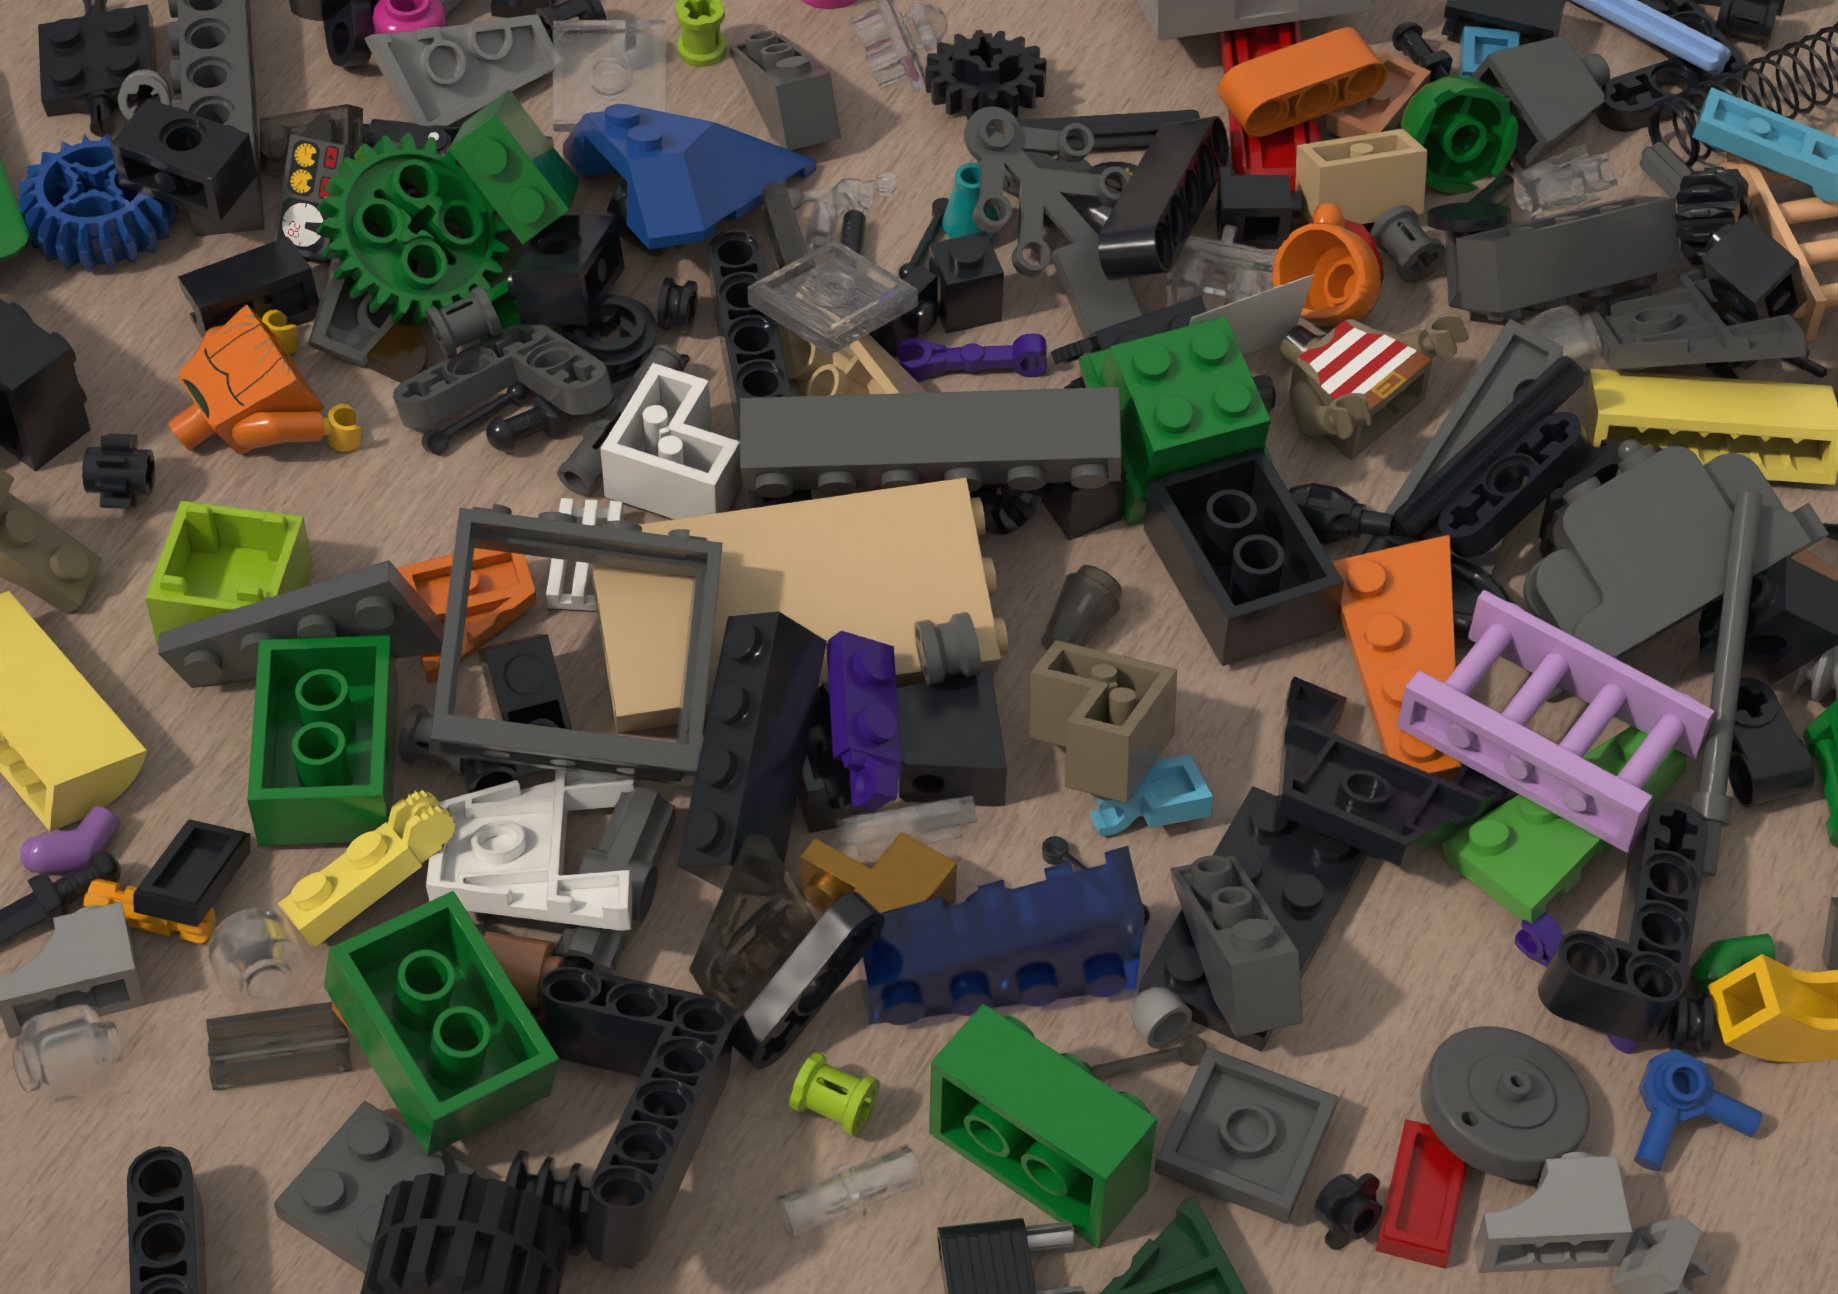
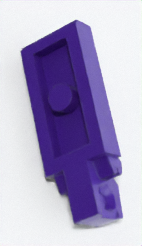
(865, 717)

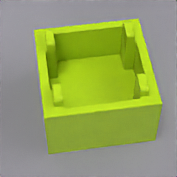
(225, 561)

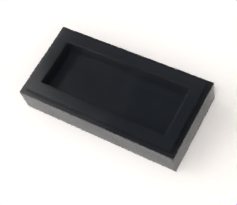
(192, 873)

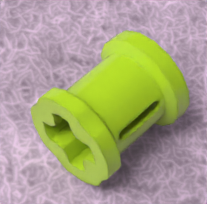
(701, 38)
(834, 1094)

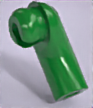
(1727, 955)

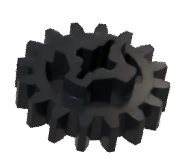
(985, 74)

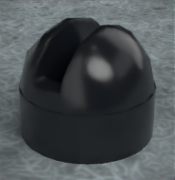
(487, 774)

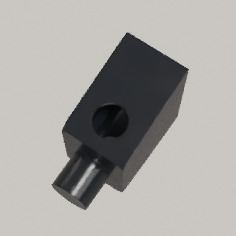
(951, 741)

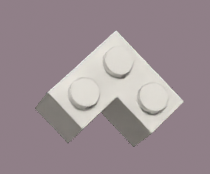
(664, 450)

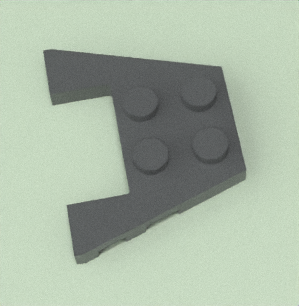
(1683, 329)

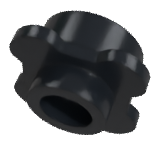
(1348, 1208)

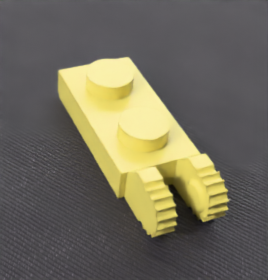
(369, 867)

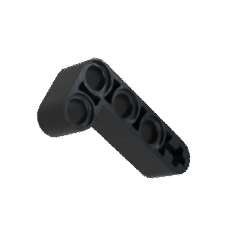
(1638, 977)

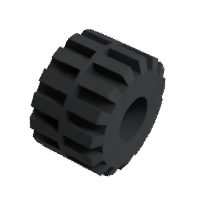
(466, 1239)

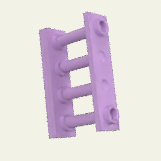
(1533, 765)

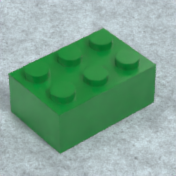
(322, 739)
(440, 1022)
(1041, 1124)

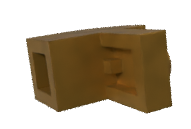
(900, 877)

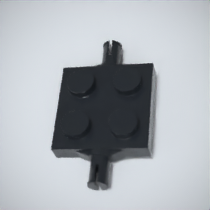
(91, 57)

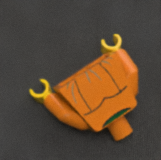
(255, 392)

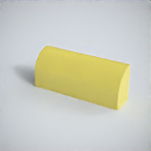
(1777, 425)
(56, 732)

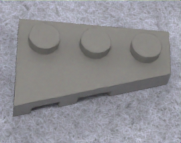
(461, 68)

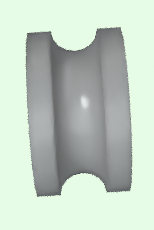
(132, 84)

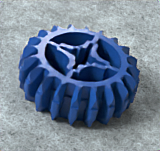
(84, 214)

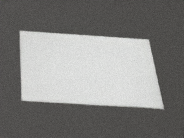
(1264, 316)

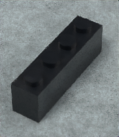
(752, 742)

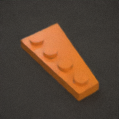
(1398, 623)

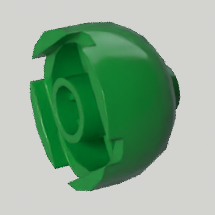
(1463, 129)

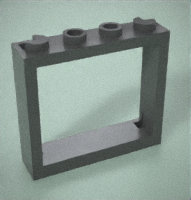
(616, 545)

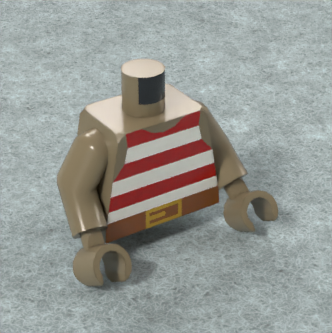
(1362, 377)

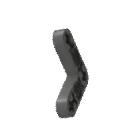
(520, 353)

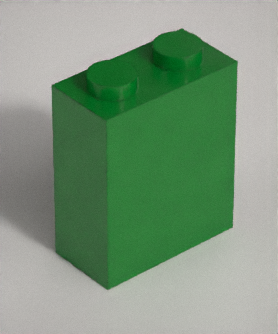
(515, 166)

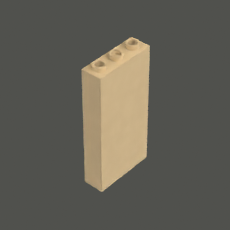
(827, 563)

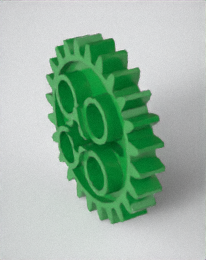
(381, 263)

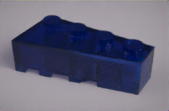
(1009, 945)

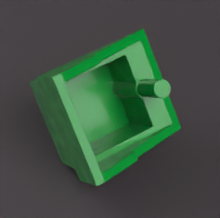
(1181, 403)

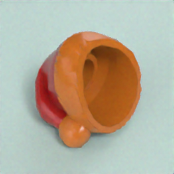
(1343, 264)

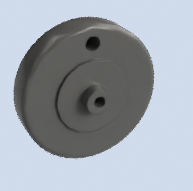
(1504, 1101)

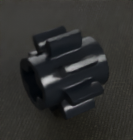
(118, 471)

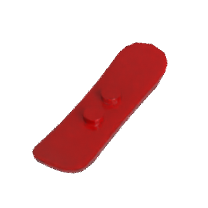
(1278, 151)

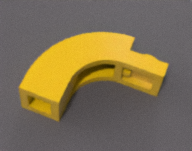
(1778, 1011)

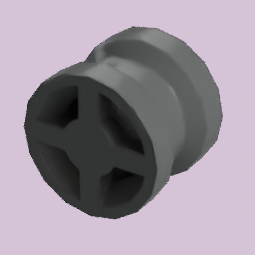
(947, 648)

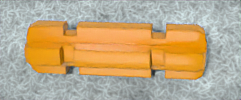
(108, 892)

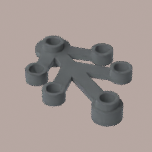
(1040, 188)

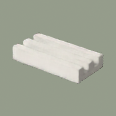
(578, 600)

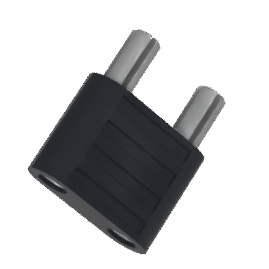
(997, 1257)

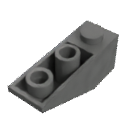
(788, 90)
(1240, 946)

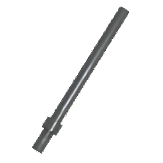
(1712, 799)

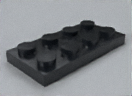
(1299, 878)

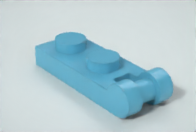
(1770, 141)

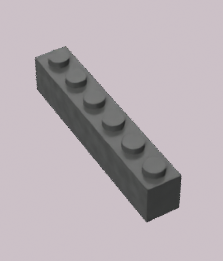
(930, 438)

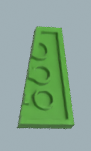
(1531, 854)

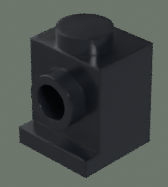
(1259, 207)

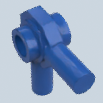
(1680, 1090)

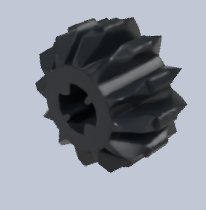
(1708, 203)

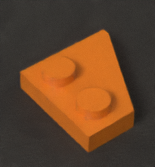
(497, 596)

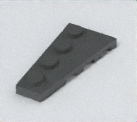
(1503, 375)
(349, 605)

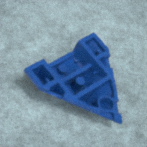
(679, 169)

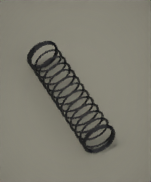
(1690, 120)

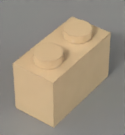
(1362, 175)

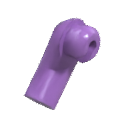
(68, 850)

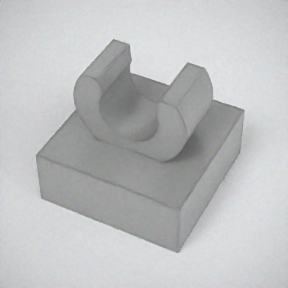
(1661, 1258)

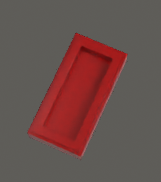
(1422, 1198)

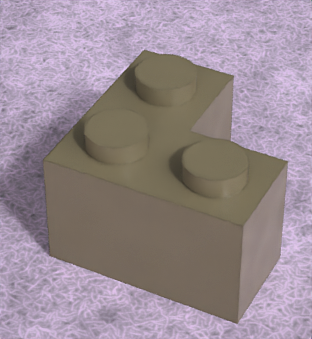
(1105, 713)

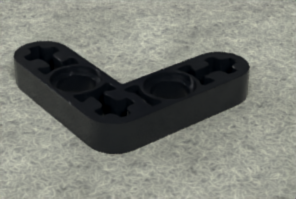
(1634, 93)

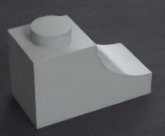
(83, 963)
(1567, 1224)

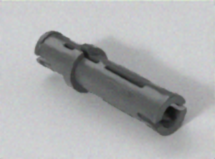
(585, 462)

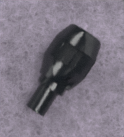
(1338, 515)

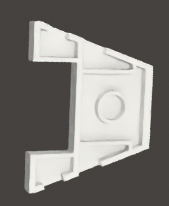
(513, 853)

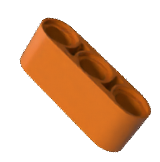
(1302, 82)

